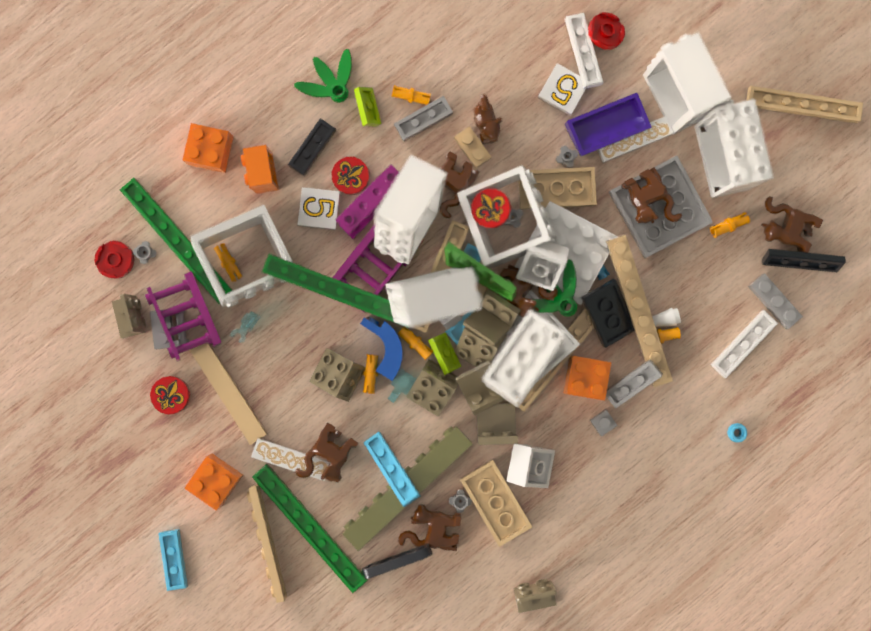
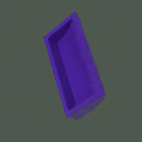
(608, 124)

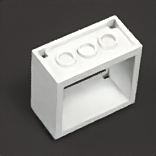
(685, 82)
(733, 149)
(409, 209)
(232, 227)
(479, 233)
(433, 296)
(524, 358)

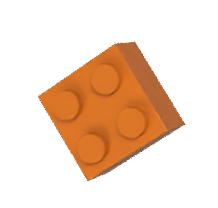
(208, 148)
(260, 169)
(587, 378)
(213, 481)

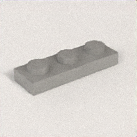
(423, 118)
(775, 301)
(633, 383)

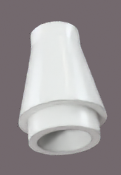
(667, 318)

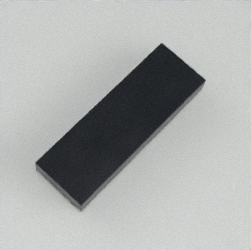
(312, 147)

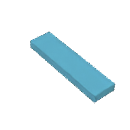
(392, 469)

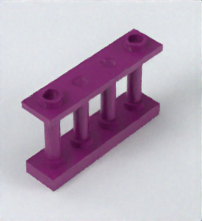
(364, 207)
(363, 251)
(196, 302)

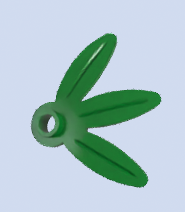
(333, 85)
(563, 298)

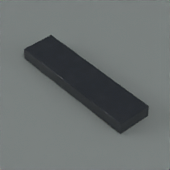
(803, 260)

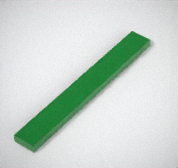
(170, 234)
(328, 287)
(309, 528)

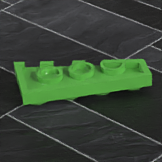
(458, 259)

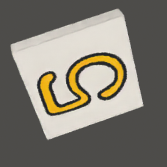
(562, 89)
(318, 208)

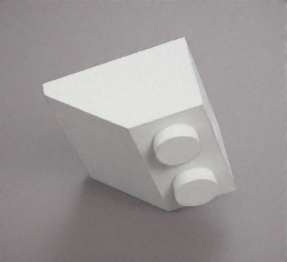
(543, 265)
(530, 466)

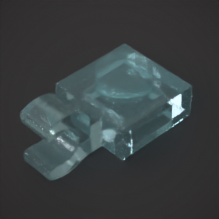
(248, 322)
(402, 383)

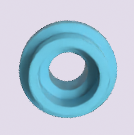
(742, 432)

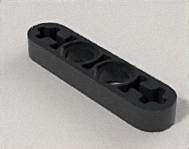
(397, 561)

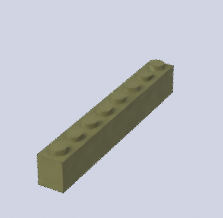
(422, 474)

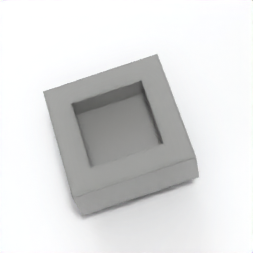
(450, 321)
(603, 422)

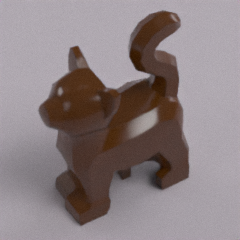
(486, 121)
(456, 181)
(649, 194)
(793, 226)
(523, 288)
(329, 451)
(436, 531)

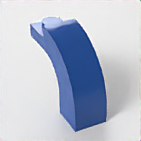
(393, 347)

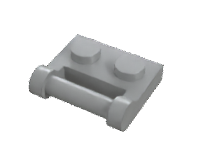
(159, 337)

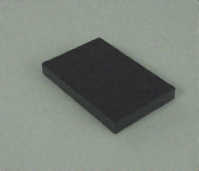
(608, 313)

